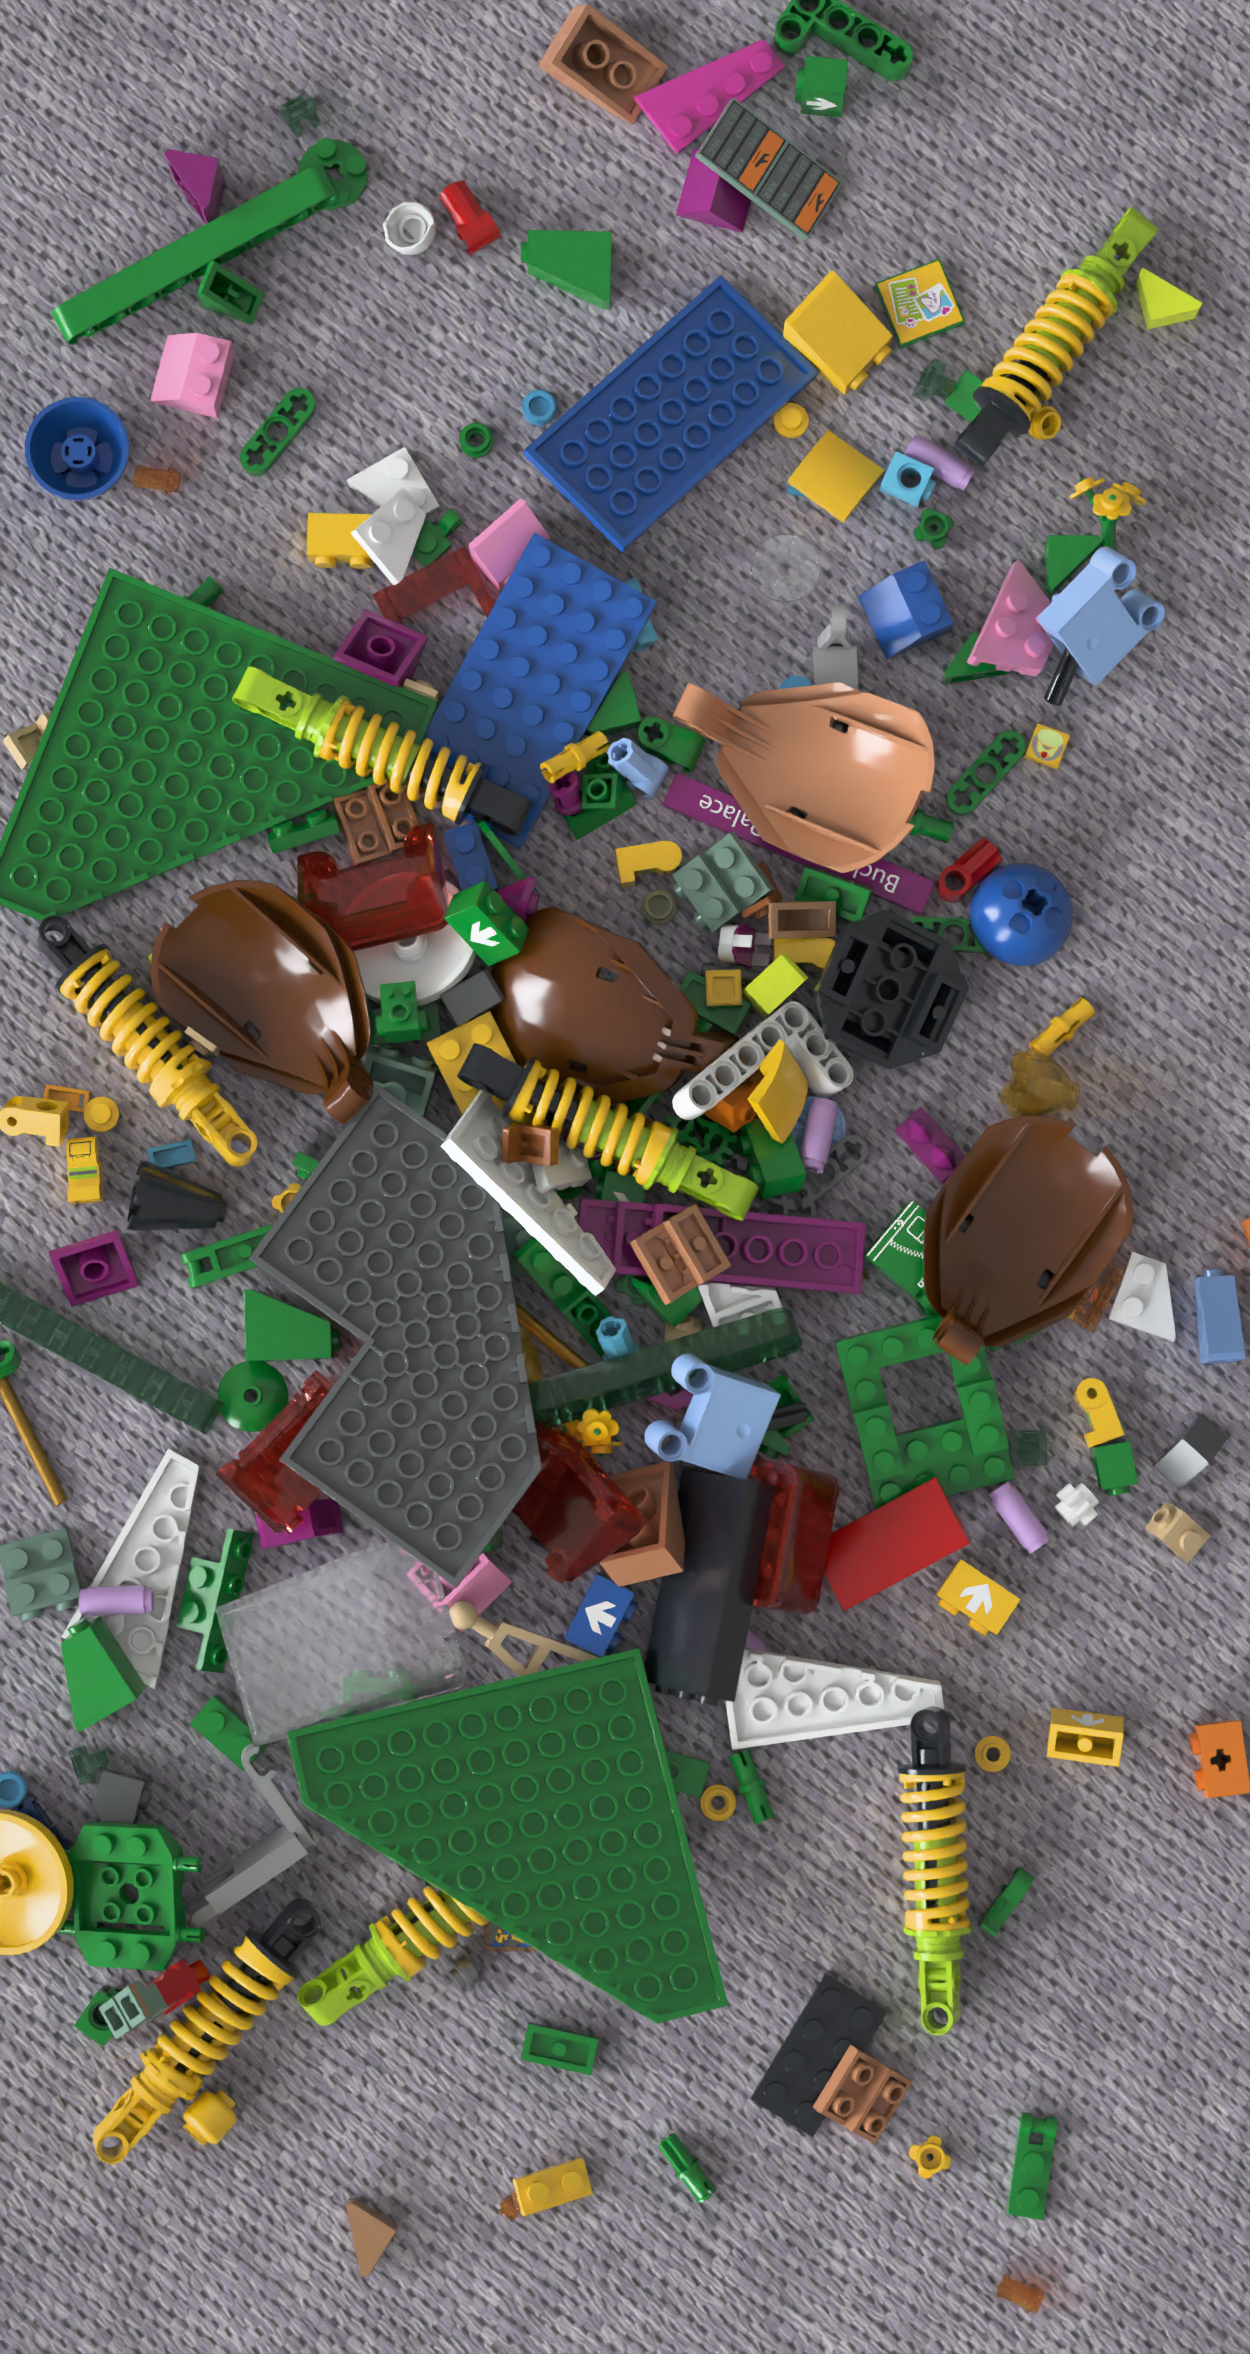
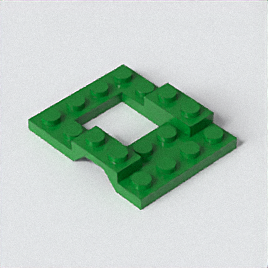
(959, 1451)

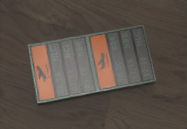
(768, 169)

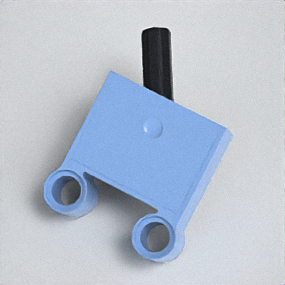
(1092, 623)
(722, 1419)

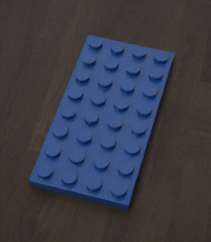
(670, 413)
(538, 671)

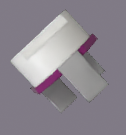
(738, 945)

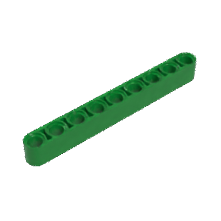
(190, 255)

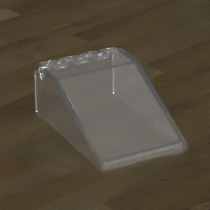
(340, 1642)

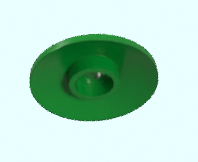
(270, 1401)

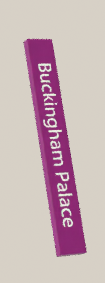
(725, 814)

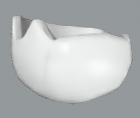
(417, 221)

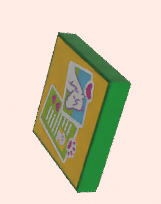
(919, 303)

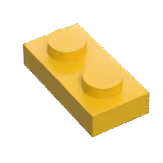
(552, 2186)

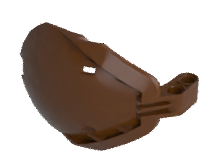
(248, 960)
(627, 1032)
(1034, 1209)

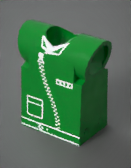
(900, 1254)

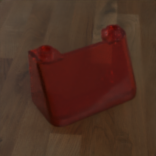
(382, 897)
(265, 1482)
(575, 1507)
(795, 1536)

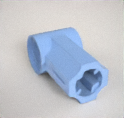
(637, 767)

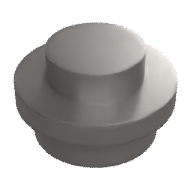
(463, 1974)

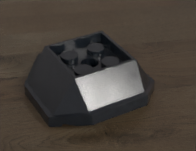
(921, 999)

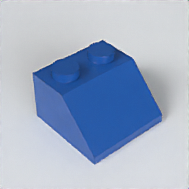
(906, 610)

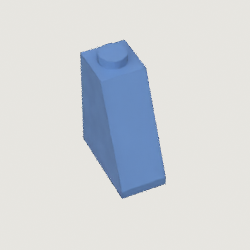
(1218, 1318)

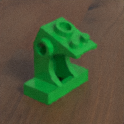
(402, 1017)

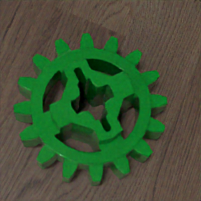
(711, 1133)

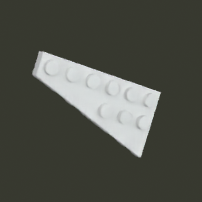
(150, 1555)

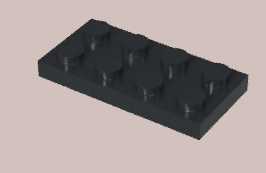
(813, 2050)

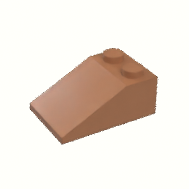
(602, 62)
(661, 1543)

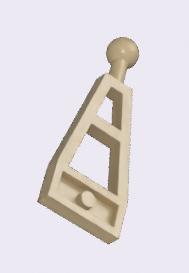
(466, 1616)

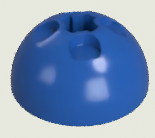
(63, 436)
(1007, 921)

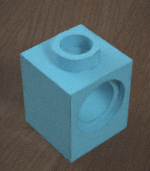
(904, 465)

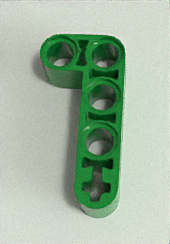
(845, 39)

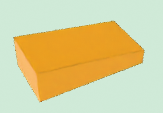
(67, 1094)

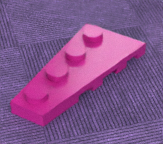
(695, 100)

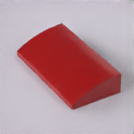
(893, 1543)

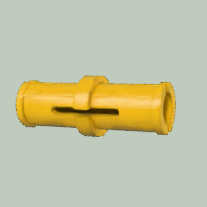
(574, 757)
(1063, 1027)

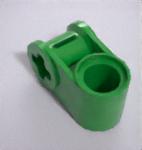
(677, 743)

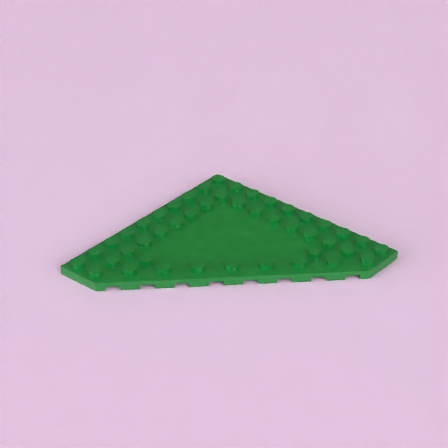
(156, 757)
(539, 1813)

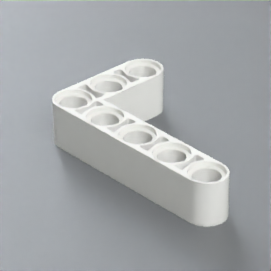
(801, 1033)

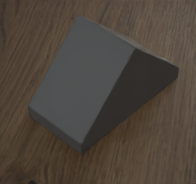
(471, 999)
(1191, 1452)

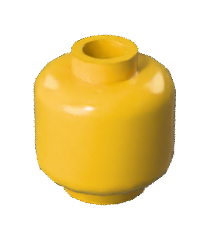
(210, 2117)

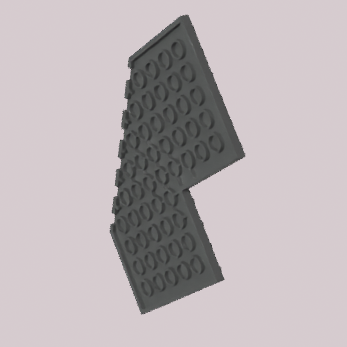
(435, 1409)

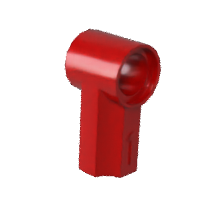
(470, 220)
(969, 870)

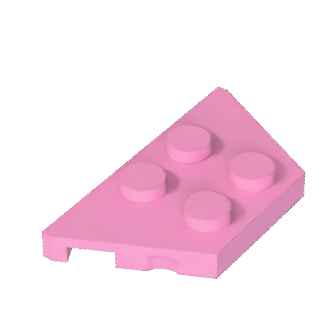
(1011, 632)

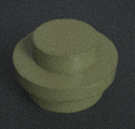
(659, 906)

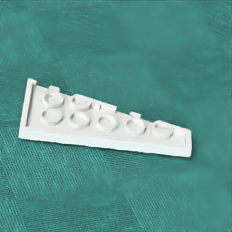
(477, 1148)
(806, 1698)

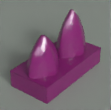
(930, 1144)

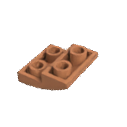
(374, 821)
(862, 2094)

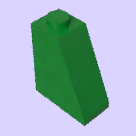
(572, 262)
(285, 1332)
(97, 1673)

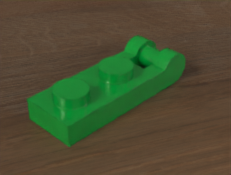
(226, 1256)
(1031, 2167)

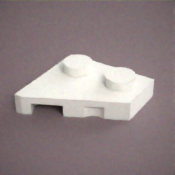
(391, 475)
(392, 534)
(570, 1171)
(1145, 1298)
(736, 1301)

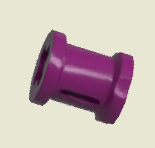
(567, 795)

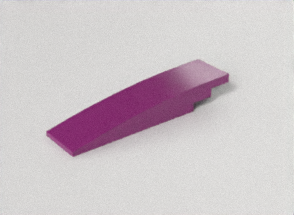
(761, 1248)

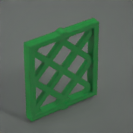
(500, 849)

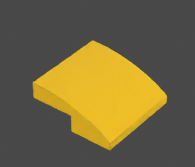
(835, 476)
(780, 1093)

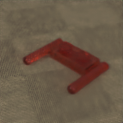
(432, 585)

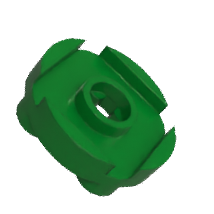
(350, 164)

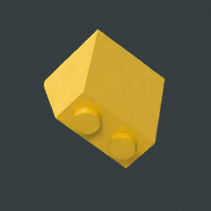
(838, 334)

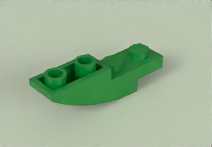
(564, 1290)

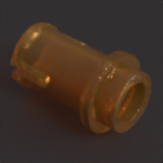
(157, 479)
(1020, 2294)

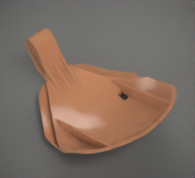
(787, 756)

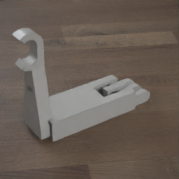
(835, 656)
(262, 1860)

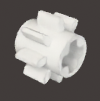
(1077, 1504)

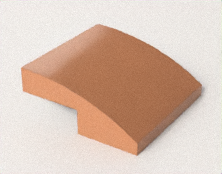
(680, 1254)

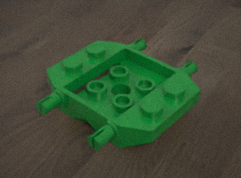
(102, 1864)

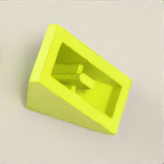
(1163, 302)
(774, 985)

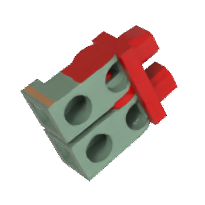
(165, 1993)

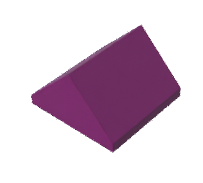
(200, 180)
(712, 199)
(382, 649)
(94, 1267)

